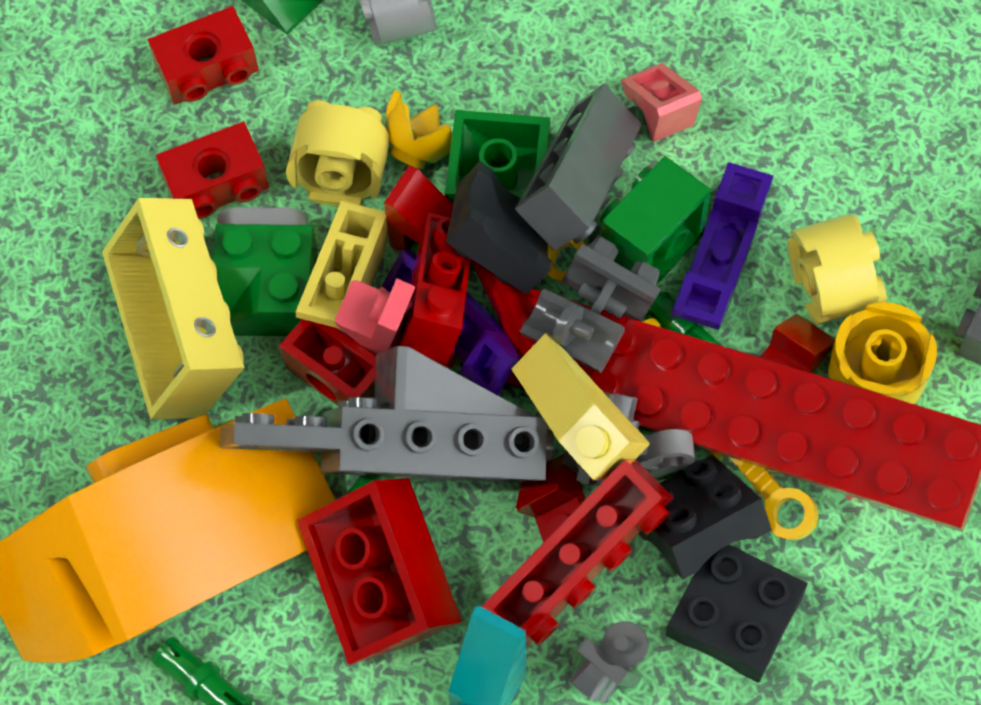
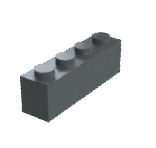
(579, 169)

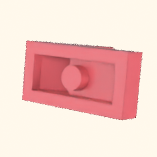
(665, 98)
(372, 314)

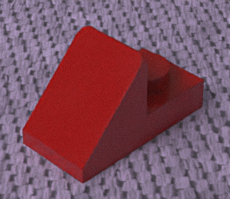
(408, 207)
(798, 344)
(551, 499)

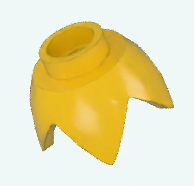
(418, 137)

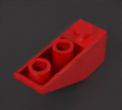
(438, 301)

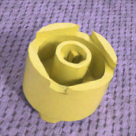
(338, 153)
(836, 267)

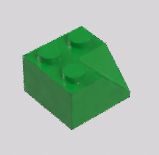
(503, 142)
(657, 217)
(263, 274)

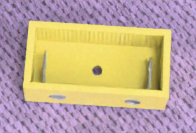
(172, 308)

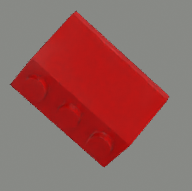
(378, 569)

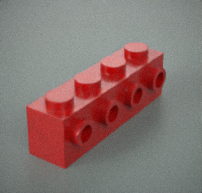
(580, 549)

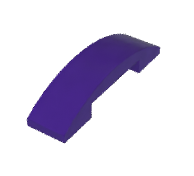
(723, 247)
(482, 341)

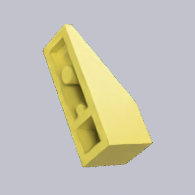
(348, 254)
(577, 410)

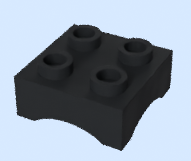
(494, 233)
(705, 515)
(736, 610)

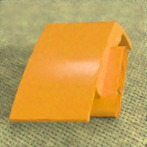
(153, 538)

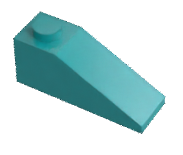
(489, 662)

